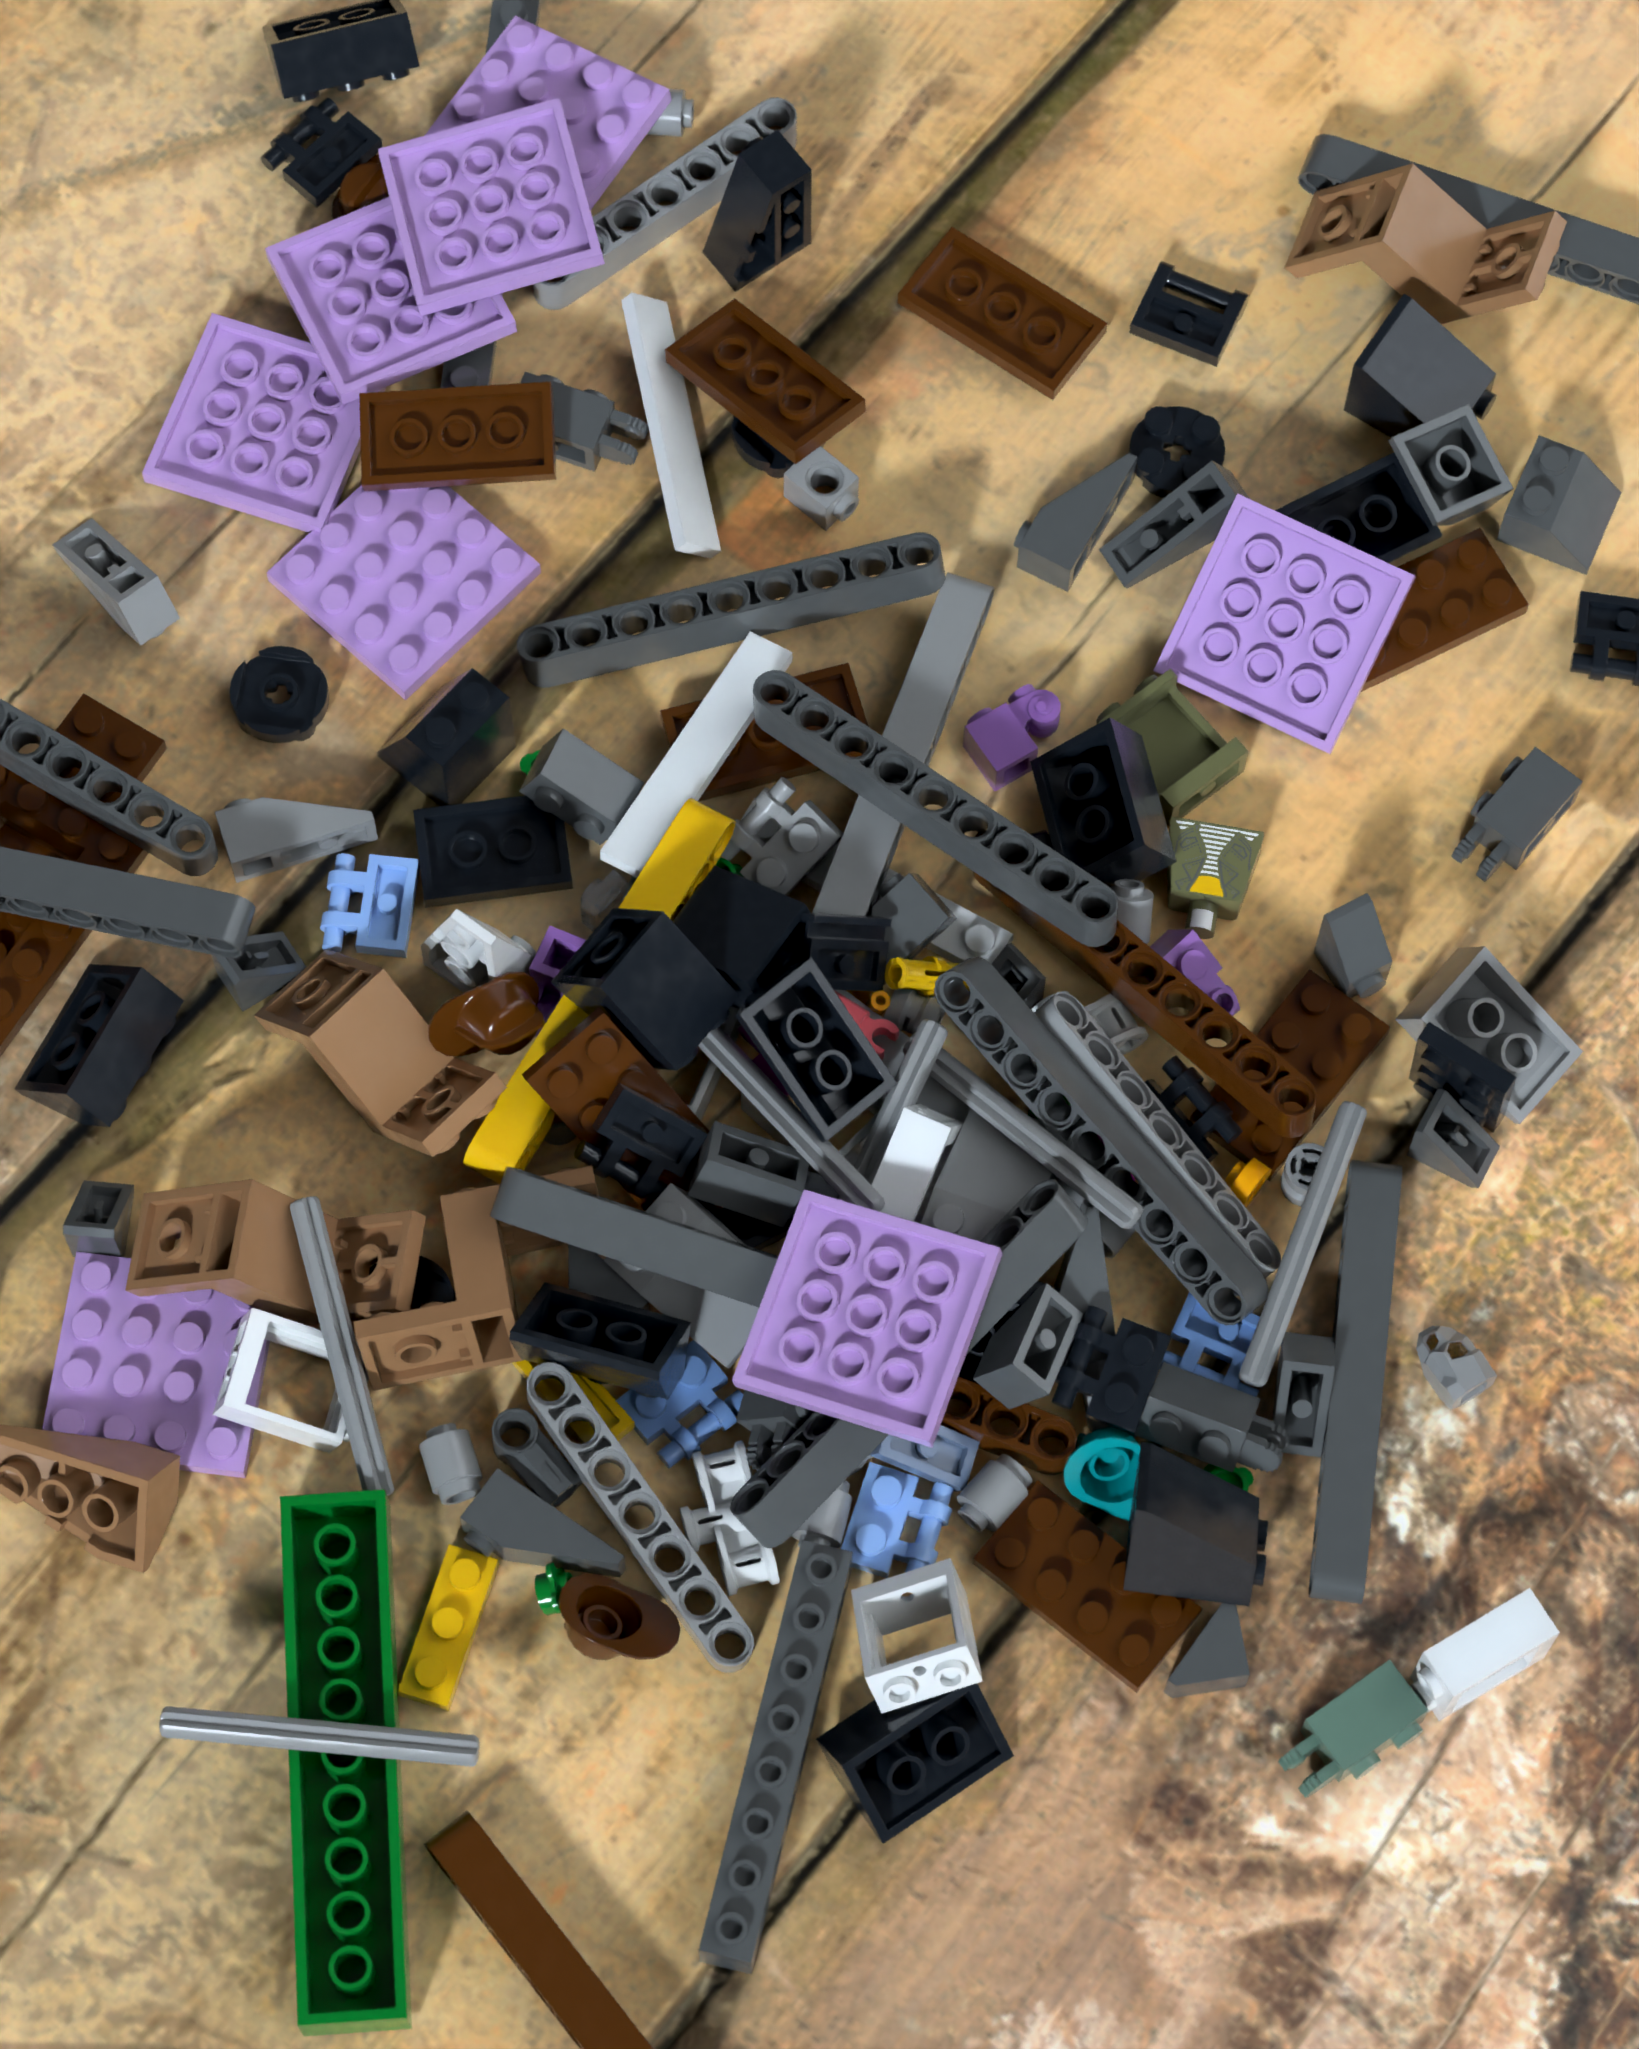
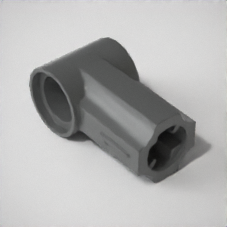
(537, 1460)

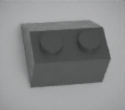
(1559, 506)

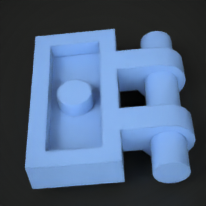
(385, 909)
(881, 1515)

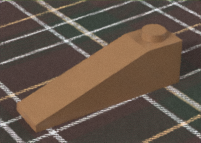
(95, 1487)

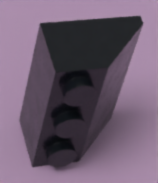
(341, 48)
(1369, 511)
(1104, 804)
(101, 1044)
(814, 1047)
(603, 1340)
(914, 1756)

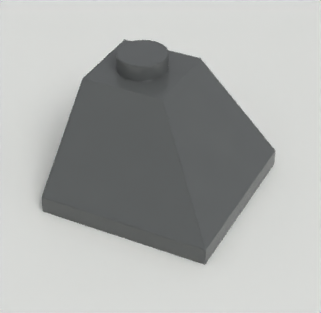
(1451, 466)

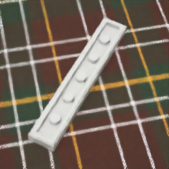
(671, 428)
(694, 755)

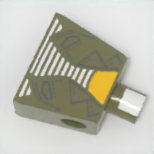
(1210, 871)

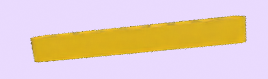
(665, 884)

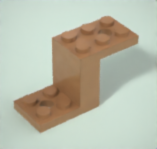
(1426, 244)
(380, 1053)
(246, 1246)
(476, 1328)

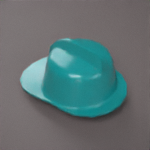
(1104, 1470)

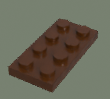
(1002, 313)
(765, 381)
(457, 436)
(1454, 598)
(759, 756)
(1323, 1039)
(584, 1071)
(1076, 1582)

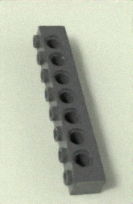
(776, 1758)

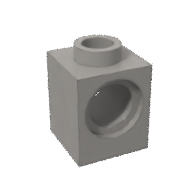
(822, 470)

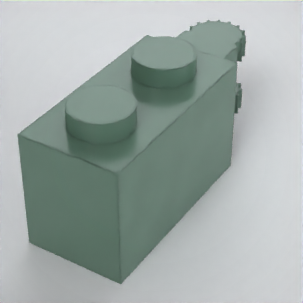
(1358, 1727)

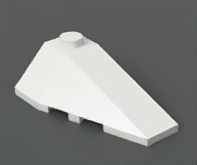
(473, 952)

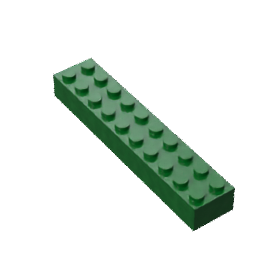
(342, 1805)

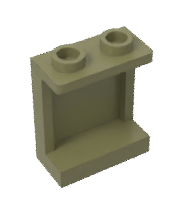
(1181, 746)

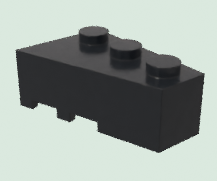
(761, 212)

